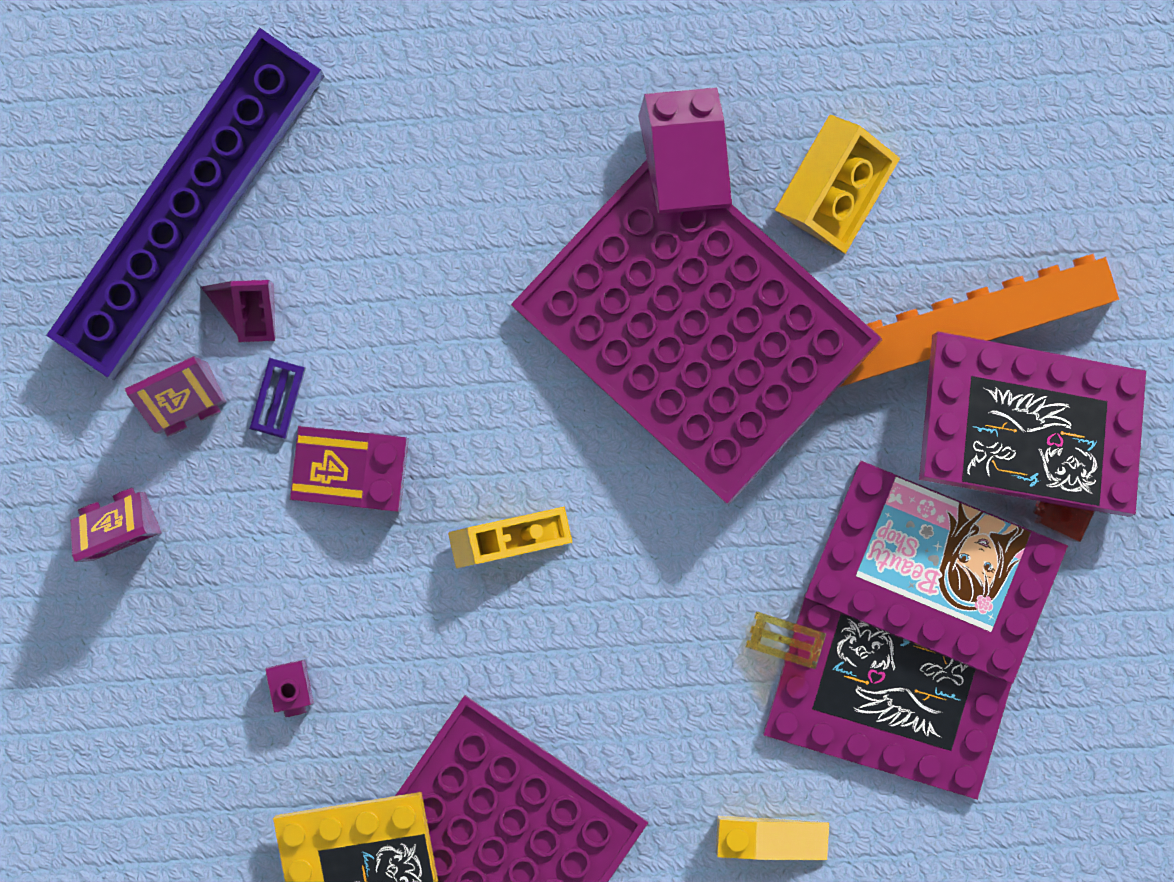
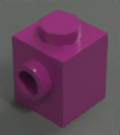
(290, 688)

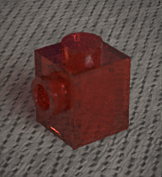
(1063, 520)

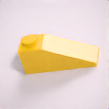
(510, 537)
(771, 839)

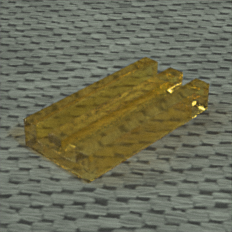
(758, 632)

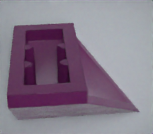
(246, 308)

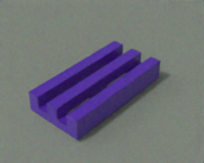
(291, 403)

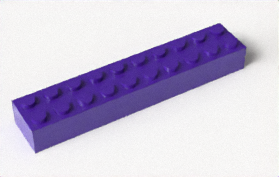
(186, 204)

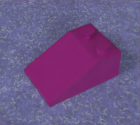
(686, 150)

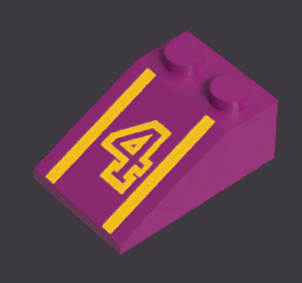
(177, 396)
(349, 468)
(112, 527)

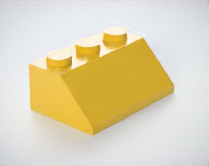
(837, 183)

